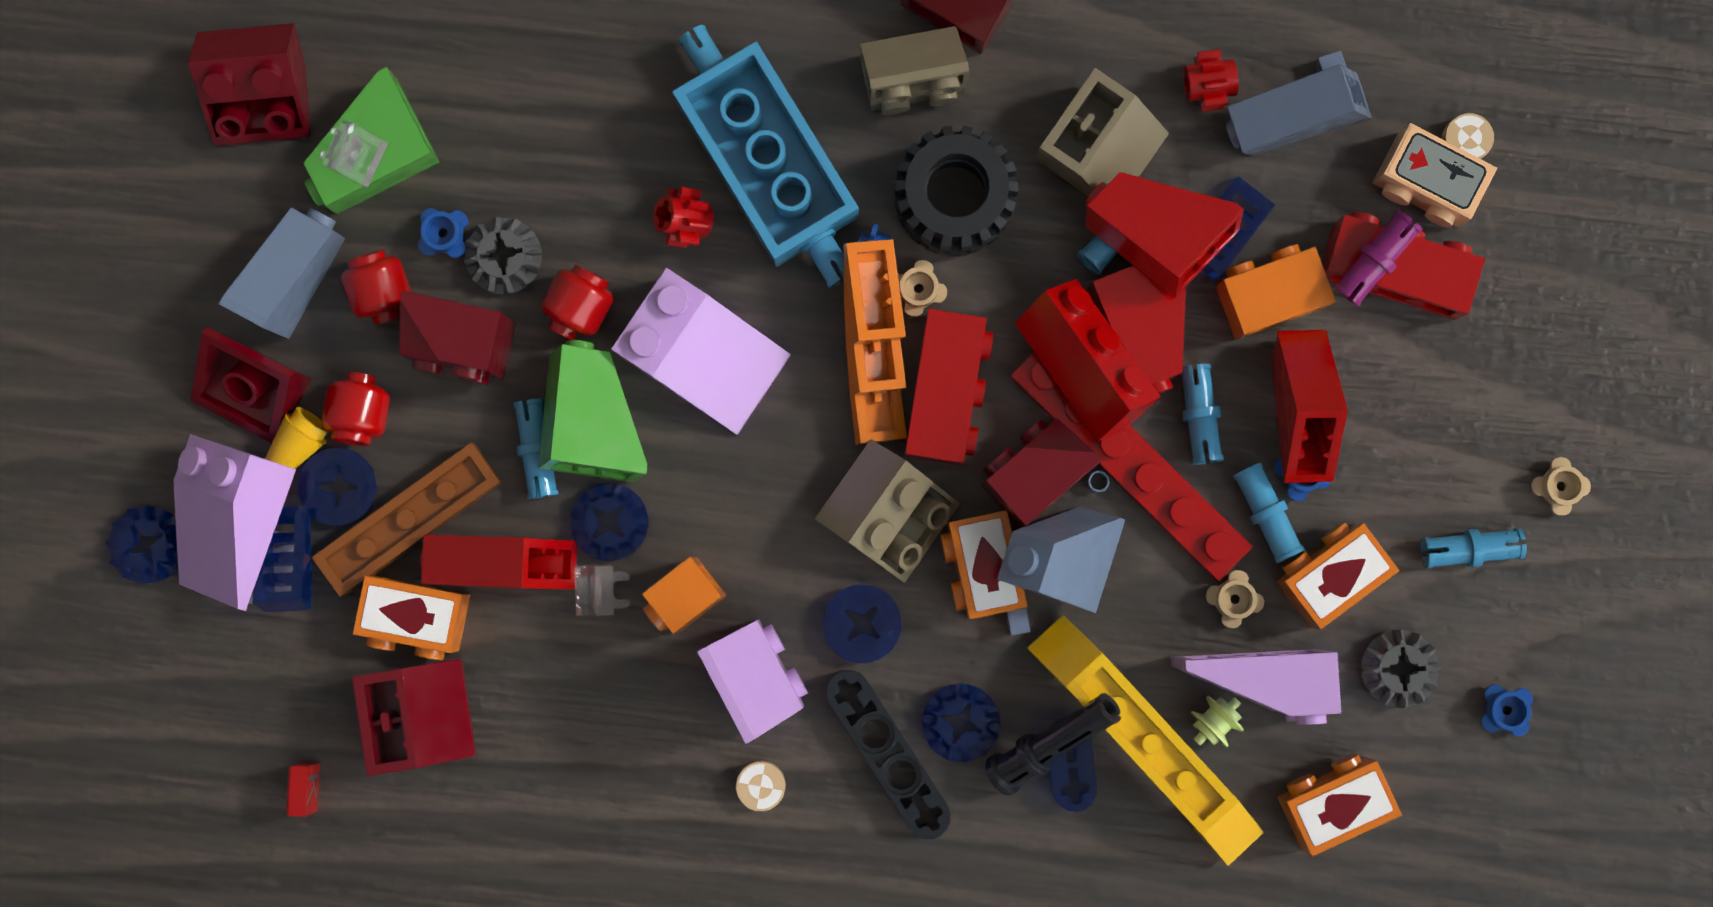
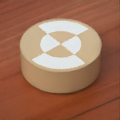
(1470, 134)
(760, 785)

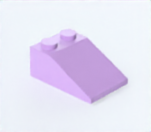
(701, 351)
(225, 518)
(753, 679)
(1289, 682)

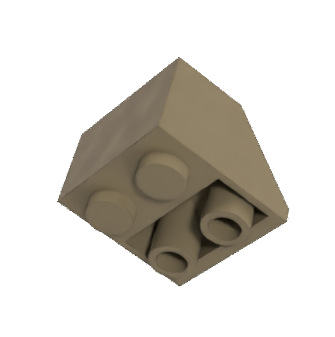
(914, 70)
(1101, 135)
(887, 510)

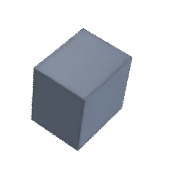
(1329, 61)
(1018, 621)

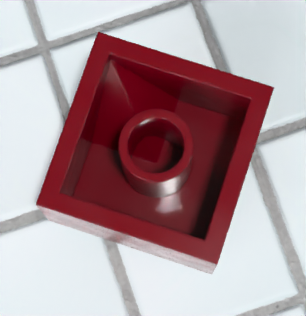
(454, 336)
(1039, 472)

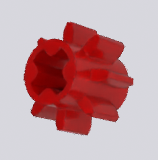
(1210, 80)
(683, 217)

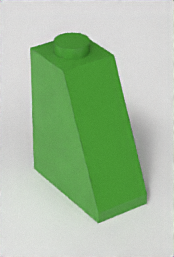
(388, 115)
(588, 418)

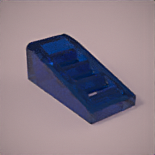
(1217, 266)
(300, 578)

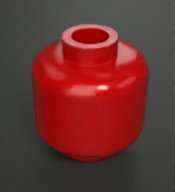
(375, 286)
(577, 302)
(355, 410)

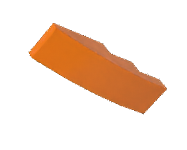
(873, 341)

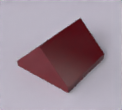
(245, 384)

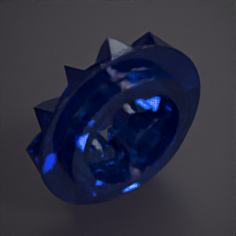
(324, 469)
(633, 522)
(124, 536)
(863, 647)
(939, 732)

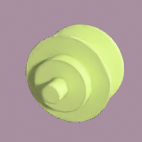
(1217, 721)

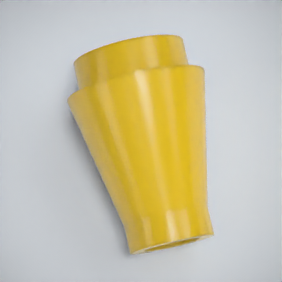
(297, 438)

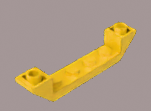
(1149, 740)

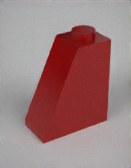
(1161, 227)
(1146, 322)
(1308, 405)
(498, 562)

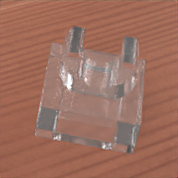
(354, 153)
(595, 590)

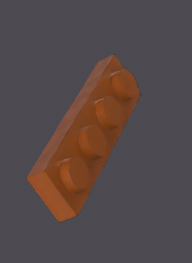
(407, 519)

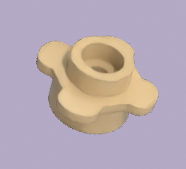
(932, 290)
(1575, 486)
(1248, 603)

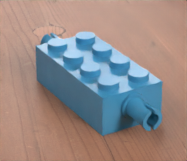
(766, 154)

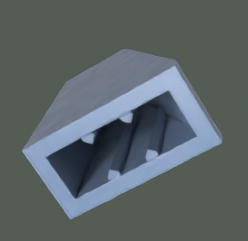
(1298, 111)
(285, 272)
(1064, 556)

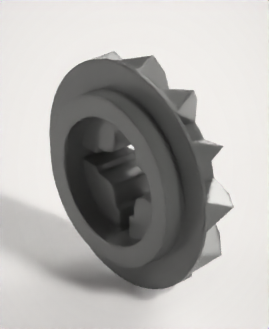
(521, 267)
(1385, 652)

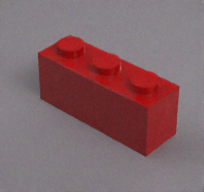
(1426, 274)
(1087, 359)
(948, 387)

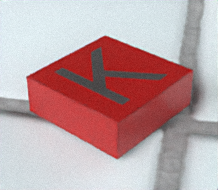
(303, 789)

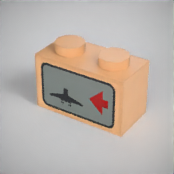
(1433, 177)

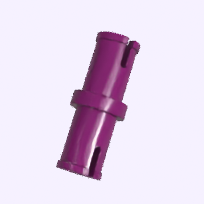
(1378, 258)

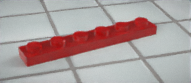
(1145, 479)

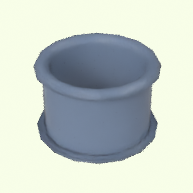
(1107, 481)

